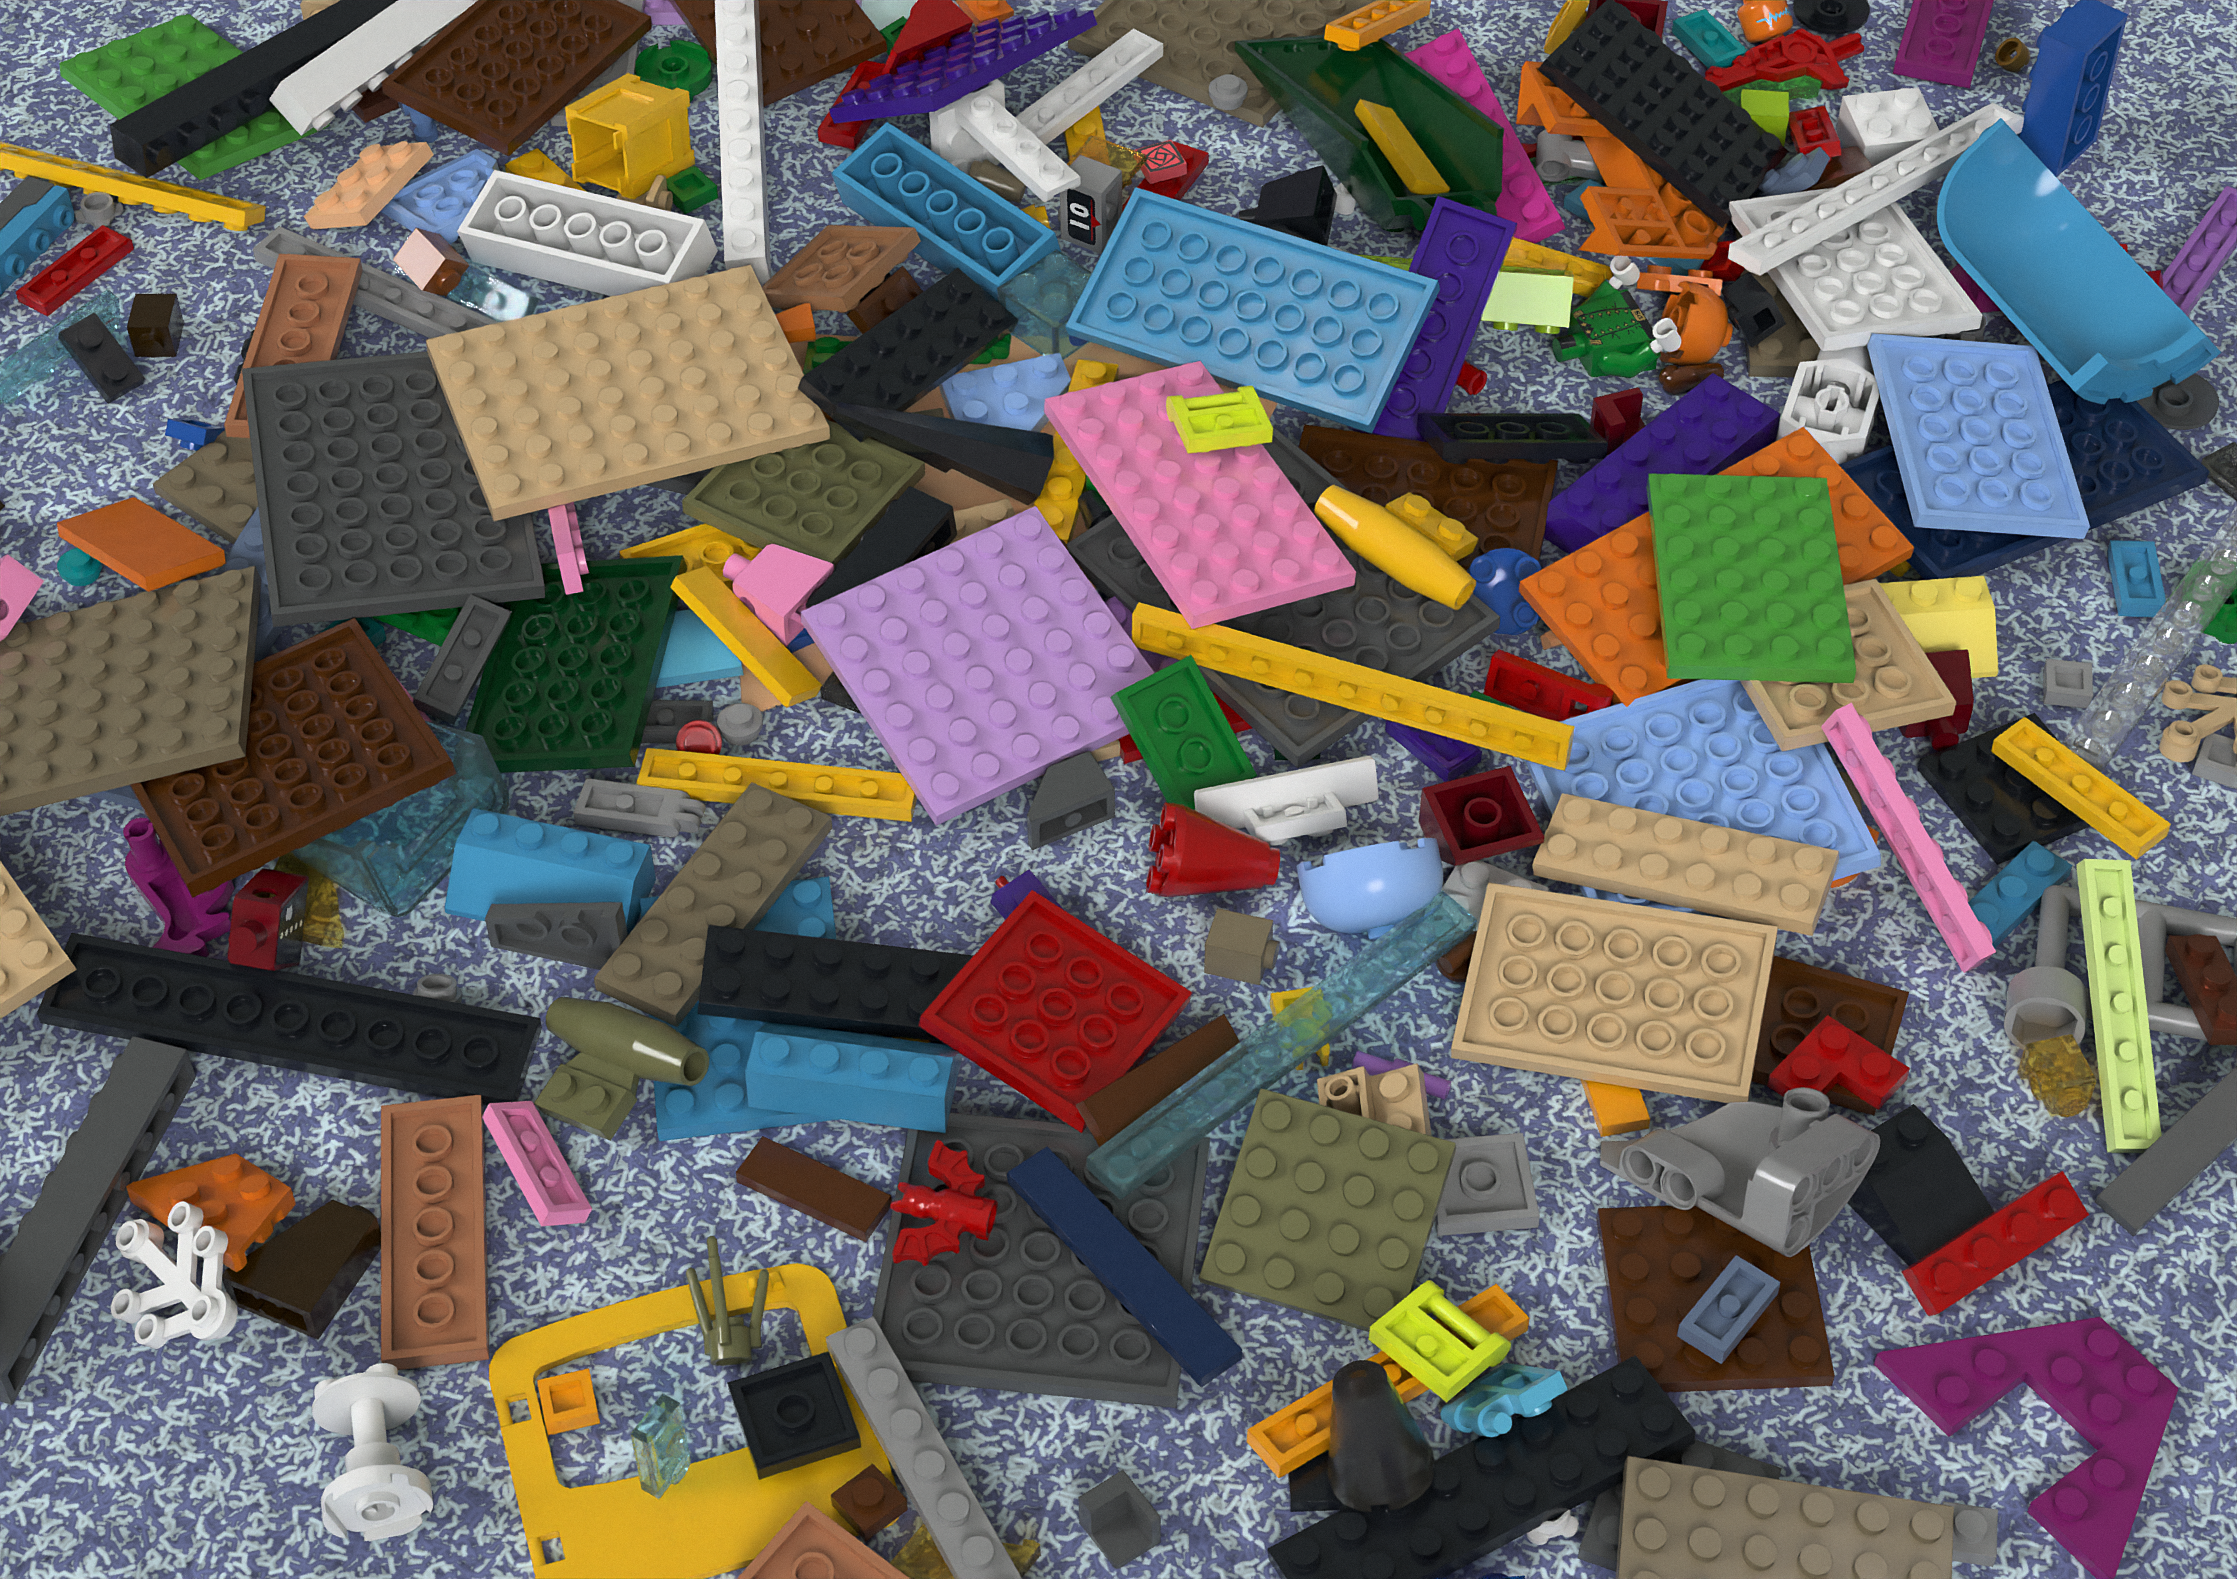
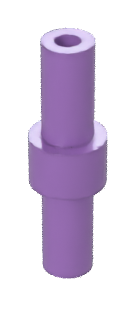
(1375, 1065)

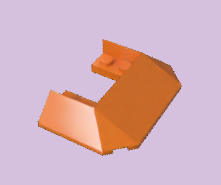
(1638, 208)

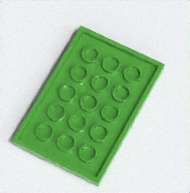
(158, 61)
(1749, 579)

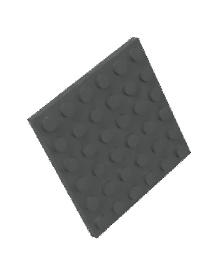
(1022, 1303)

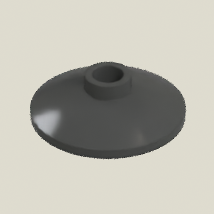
(2183, 405)

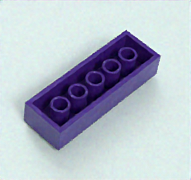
(1694, 436)

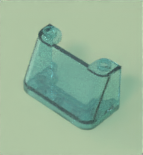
(409, 847)

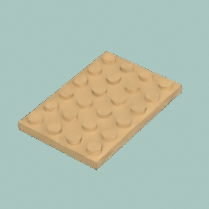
(1616, 993)

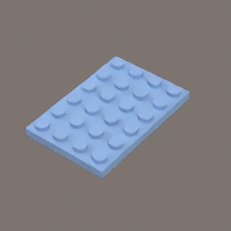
(1976, 437)

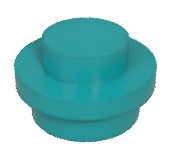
(78, 567)

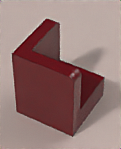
(1617, 416)

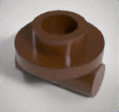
(1456, 961)

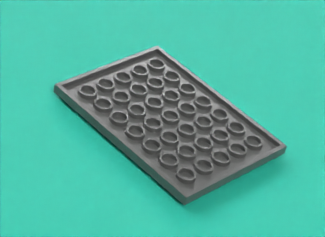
(374, 495)
(1365, 624)

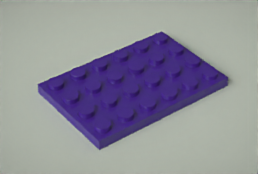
(962, 66)

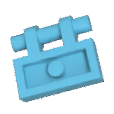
(1501, 1394)

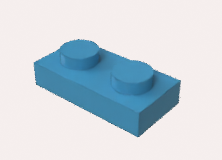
(2136, 578)

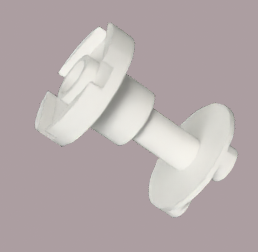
(376, 1490)

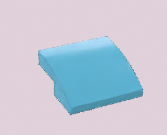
(695, 654)

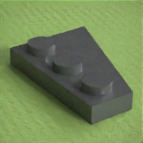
(559, 931)

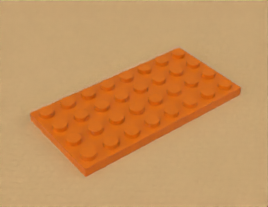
(1606, 593)

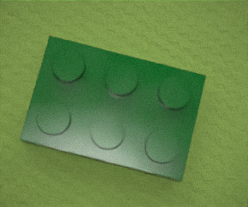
(1182, 732)

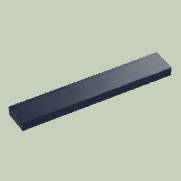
(1125, 1267)

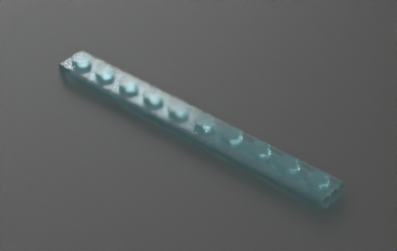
(1279, 1045)

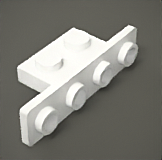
(1292, 801)

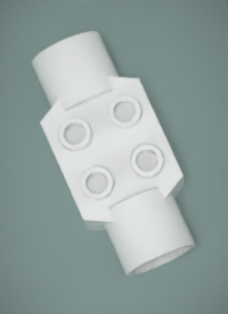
(1834, 402)

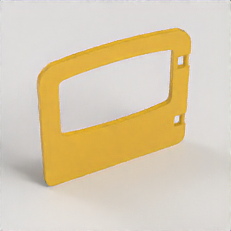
(720, 1508)

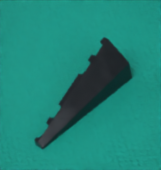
(997, 456)

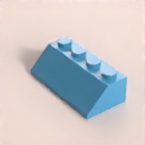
(540, 862)
(852, 1076)

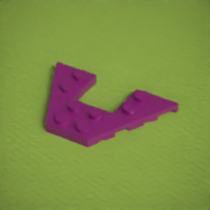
(2092, 1383)

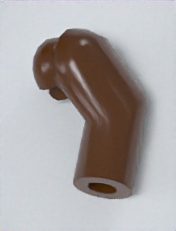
(1685, 378)

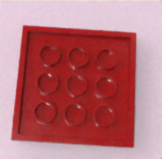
(1054, 1008)

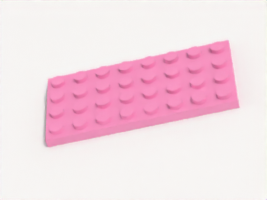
(1211, 524)

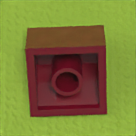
(1478, 816)

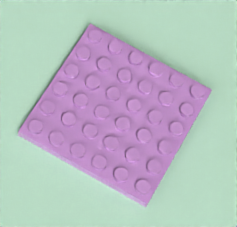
(981, 662)

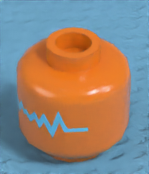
(1764, 19)

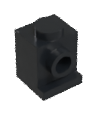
(1752, 309)

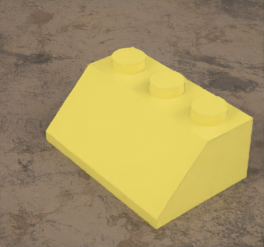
(1950, 617)

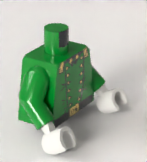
(1612, 332)

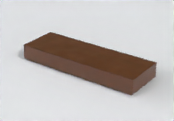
(814, 1189)

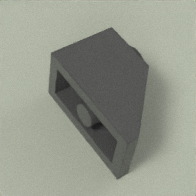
(1070, 799)

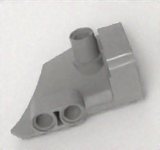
(1755, 1166)

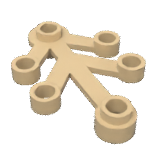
(2182, 738)

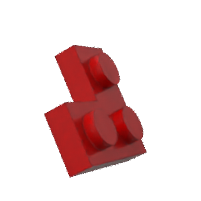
(1840, 1056)

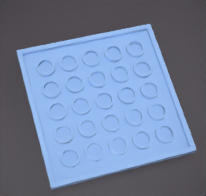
(1710, 761)

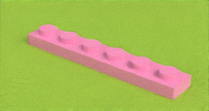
(1915, 850)

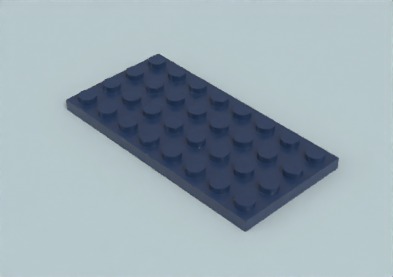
(2119, 464)

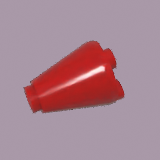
(1206, 856)

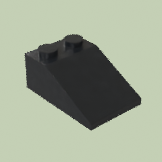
(1917, 1188)

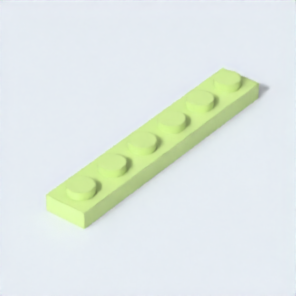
(2118, 1005)

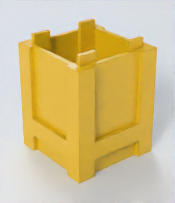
(629, 135)

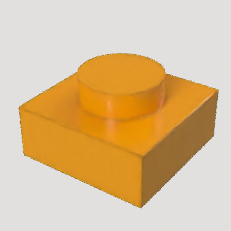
(568, 1401)

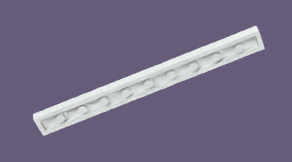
(1864, 193)

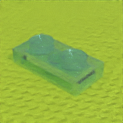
(661, 1446)

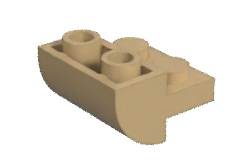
(1388, 1097)

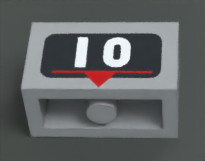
(1093, 208)

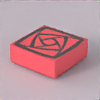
(1162, 162)

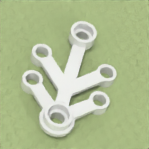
(210, 1308)

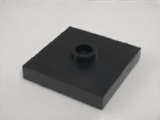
(794, 1415)

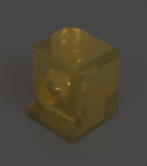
(2058, 1075)

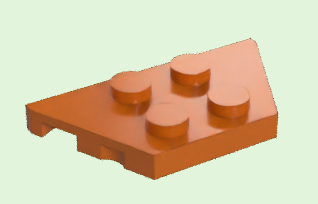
(231, 1194)

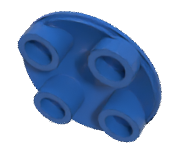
(1497, 586)

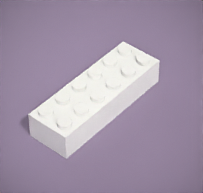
(582, 237)

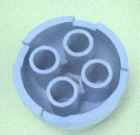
(1371, 886)

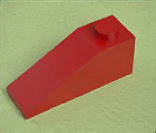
(928, 26)

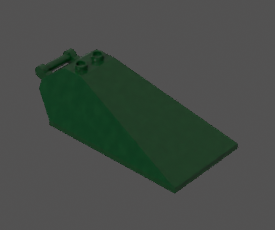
(1319, 92)

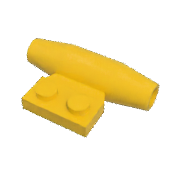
(1404, 541)

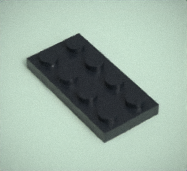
(1511, 436)

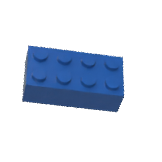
(2071, 82)

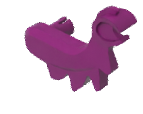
(186, 919)

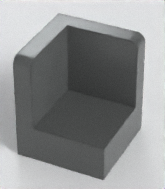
(1119, 1519)

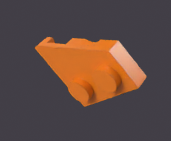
(1660, 279)

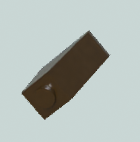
(308, 1268)

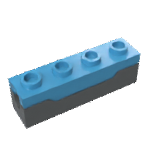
(29, 223)

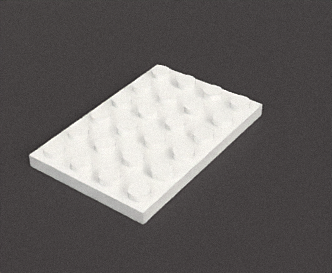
(1864, 278)

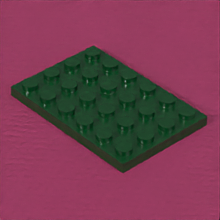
(578, 668)

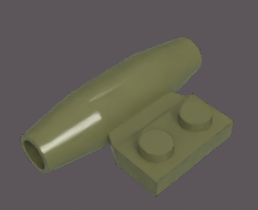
(615, 1051)

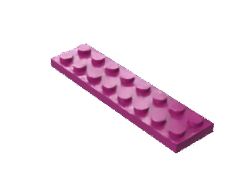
(1523, 193)

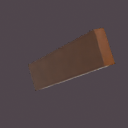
(1149, 1083)

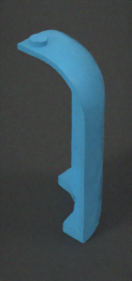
(2063, 275)

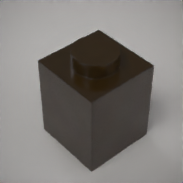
(155, 325)

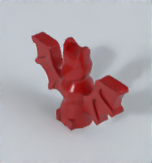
(951, 1209)

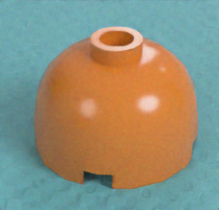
(1700, 322)

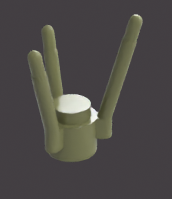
(728, 1339)

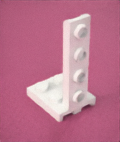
(983, 129)

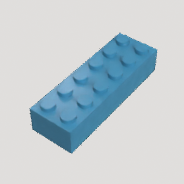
(956, 217)

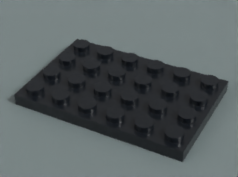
(1664, 110)

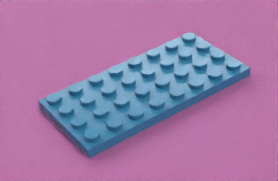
(1254, 308)

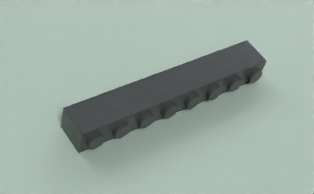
(84, 1200)

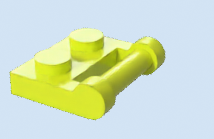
(1220, 420)
(1431, 1350)

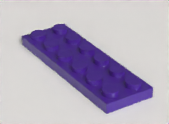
(1465, 255)

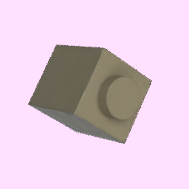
(1240, 947)

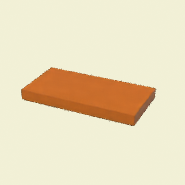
(141, 544)

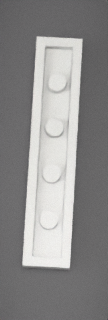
(1090, 85)

